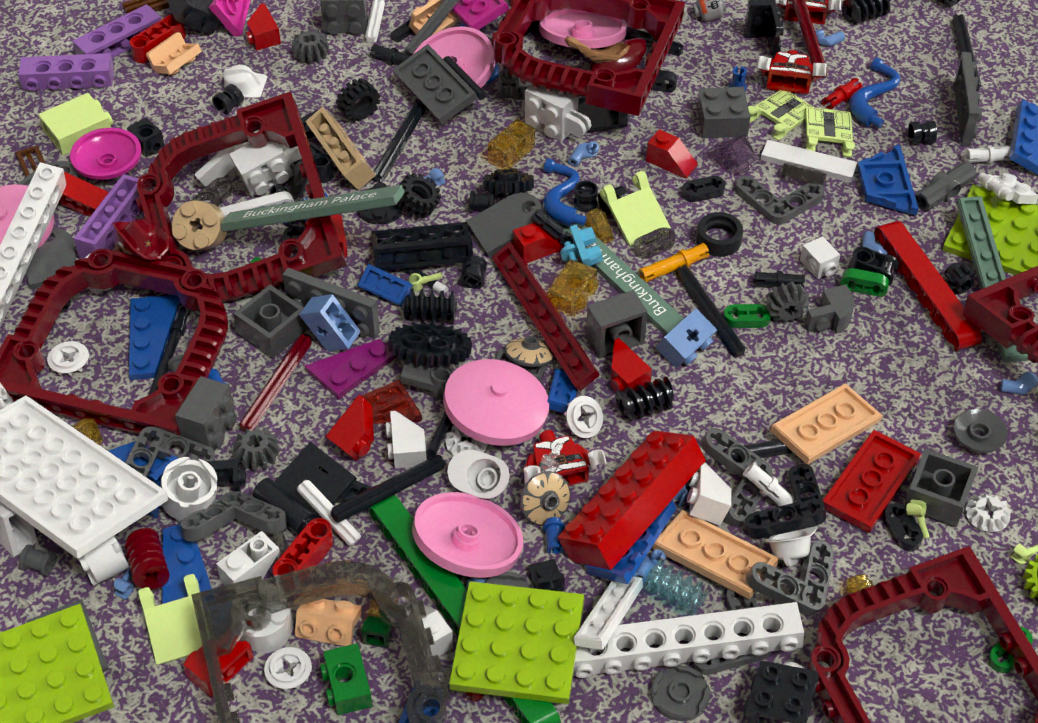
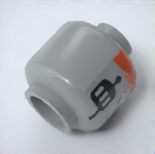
(709, 9)

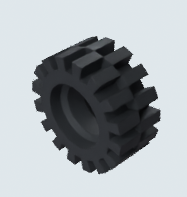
(353, 92)
(415, 205)

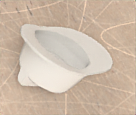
(248, 82)
(478, 474)
(792, 545)

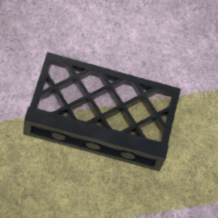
(429, 251)

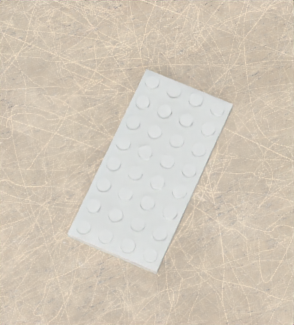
(67, 480)

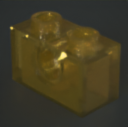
(511, 145)
(573, 287)

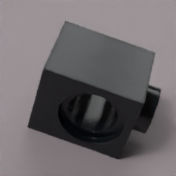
(148, 136)

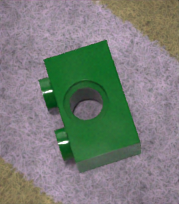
(342, 664)

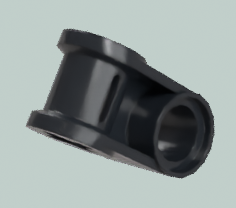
(322, 162)
(874, 261)

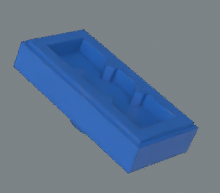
(384, 285)
(561, 391)

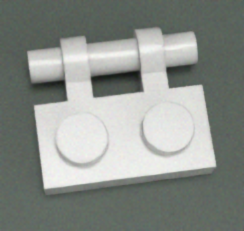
(1008, 188)

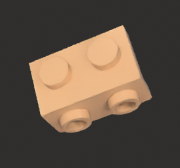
(421, 15)
(172, 54)
(327, 621)

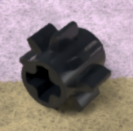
(959, 277)

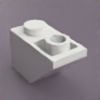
(408, 441)
(708, 496)
(248, 560)

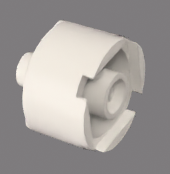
(189, 487)
(104, 561)
(274, 635)

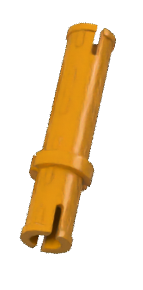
(670, 264)

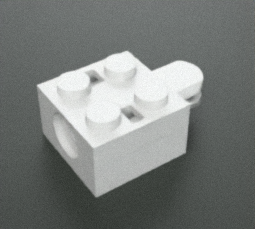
(554, 113)
(264, 166)

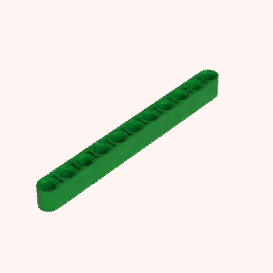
(445, 589)

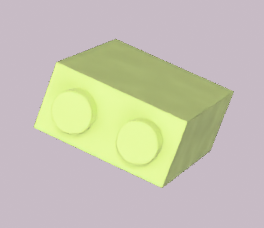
(73, 120)

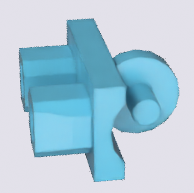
(574, 251)

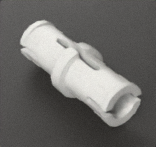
(987, 154)
(768, 485)

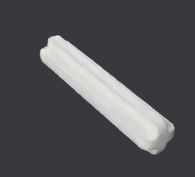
(374, 21)
(323, 508)

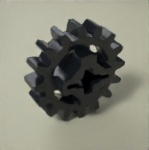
(508, 182)

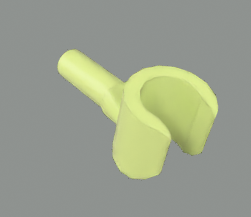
(418, 281)
(918, 509)
(1023, 554)

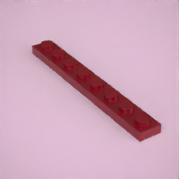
(546, 317)

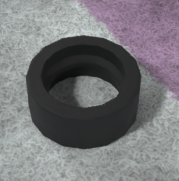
(724, 221)

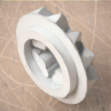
(71, 350)
(591, 424)
(455, 445)
(980, 518)
(294, 658)

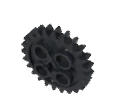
(430, 344)

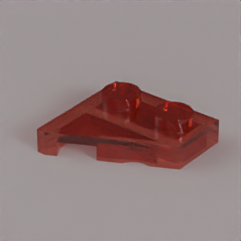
(392, 398)

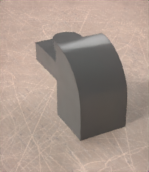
(835, 310)

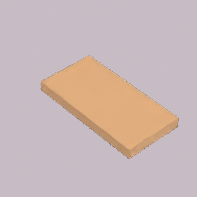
(826, 423)
(712, 552)

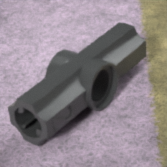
(945, 185)
(429, 378)

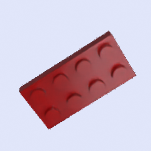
(871, 480)

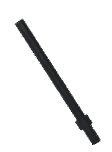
(176, 330)

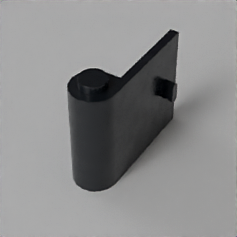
(283, 493)

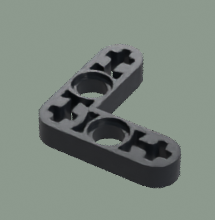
(803, 506)

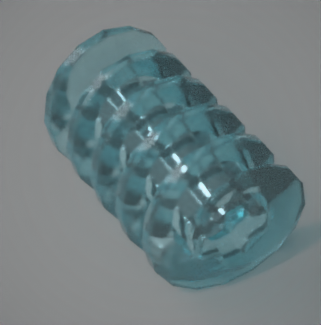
(675, 588)

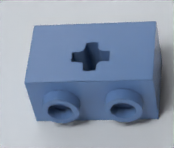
(330, 322)
(686, 338)

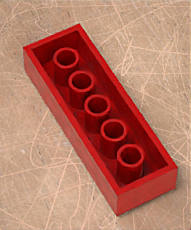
(631, 499)

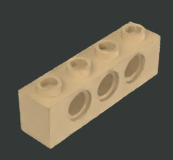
(340, 148)

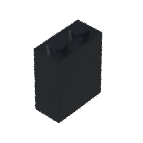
(195, 14)

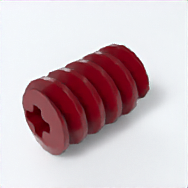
(146, 559)

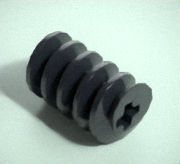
(863, 9)
(430, 305)
(645, 398)

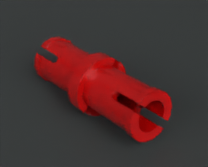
(841, 93)

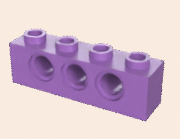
(116, 35)
(66, 71)
(117, 206)

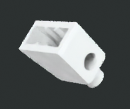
(21, 536)

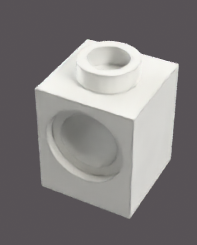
(820, 258)

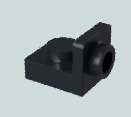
(229, 472)
(546, 576)

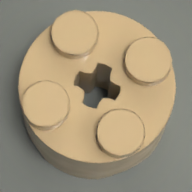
(186, 230)

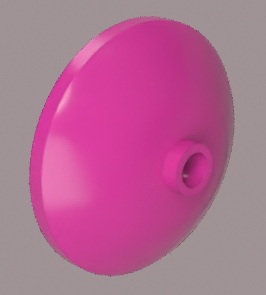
(105, 153)

